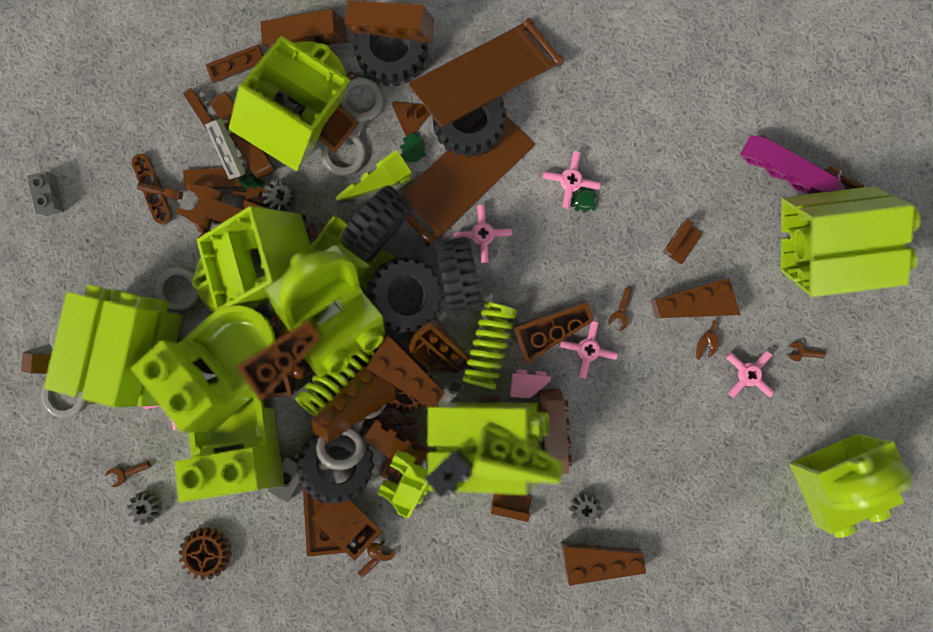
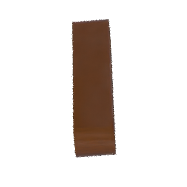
(253, 155)

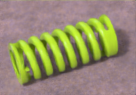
(486, 377)
(305, 398)

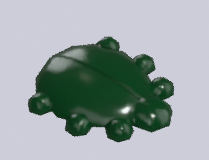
(412, 148)
(250, 181)
(584, 200)

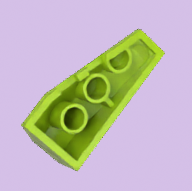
(389, 171)
(508, 459)

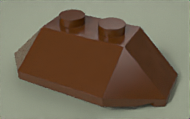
(437, 349)

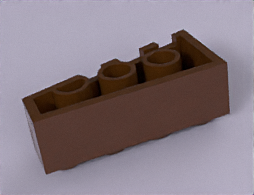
(390, 20)
(318, 27)
(702, 301)
(545, 331)
(275, 361)
(399, 369)
(352, 404)
(390, 439)
(557, 441)
(600, 563)

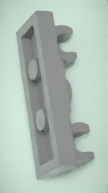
(225, 148)

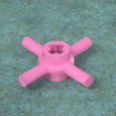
(565, 183)
(488, 229)
(593, 345)
(743, 376)

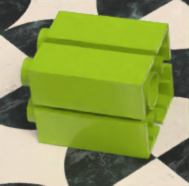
(847, 240)
(101, 341)
(460, 426)

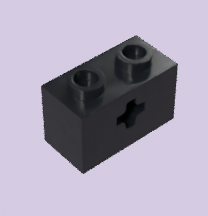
(439, 478)

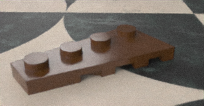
(317, 540)

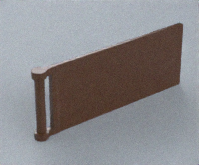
(484, 73)
(458, 182)

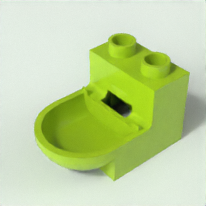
(305, 73)
(225, 266)
(329, 292)
(223, 343)
(232, 472)
(852, 482)

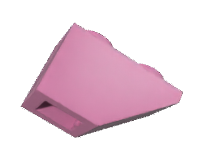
(527, 385)

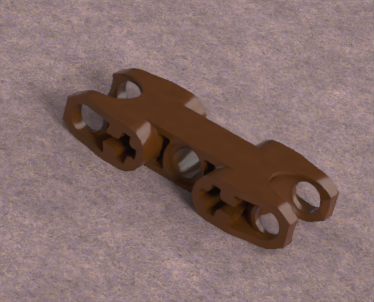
(210, 207)

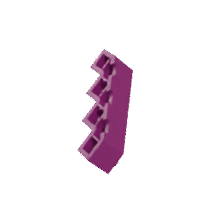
(787, 166)

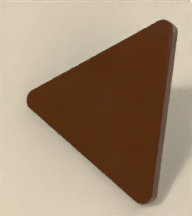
(410, 116)

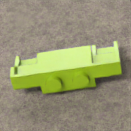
(331, 236)
(410, 488)

